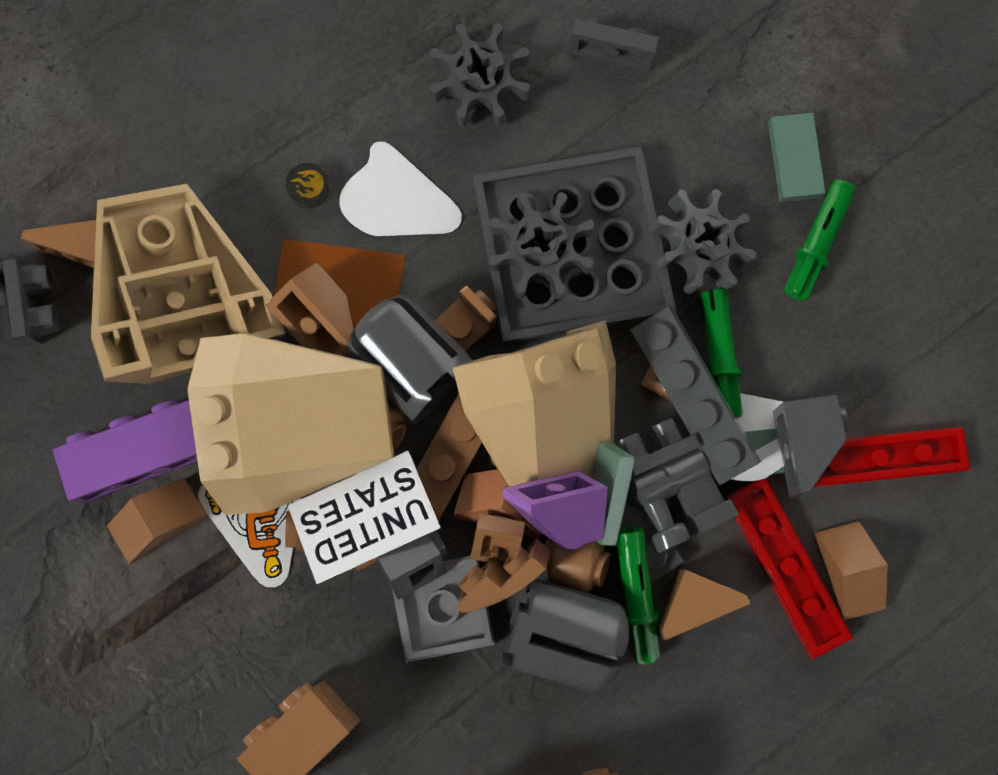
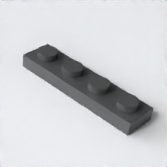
(695, 395)

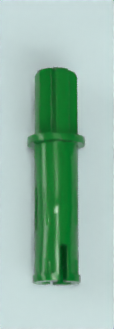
(814, 253)
(721, 347)
(638, 595)

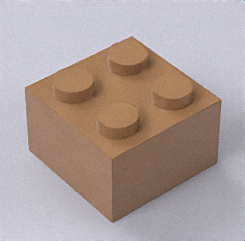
(306, 732)

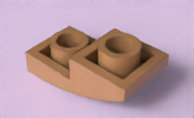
(498, 582)

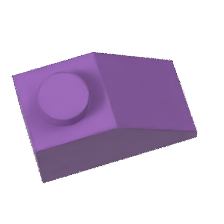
(562, 507)

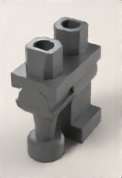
(19, 316)
(681, 477)

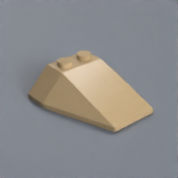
(165, 283)
(543, 404)
(282, 420)

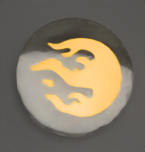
(307, 185)

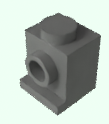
(413, 564)

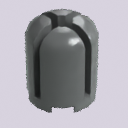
(413, 353)
(567, 636)

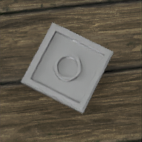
(433, 624)

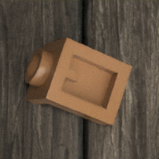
(469, 318)
(496, 537)

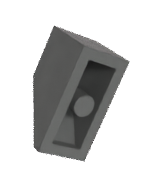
(809, 439)

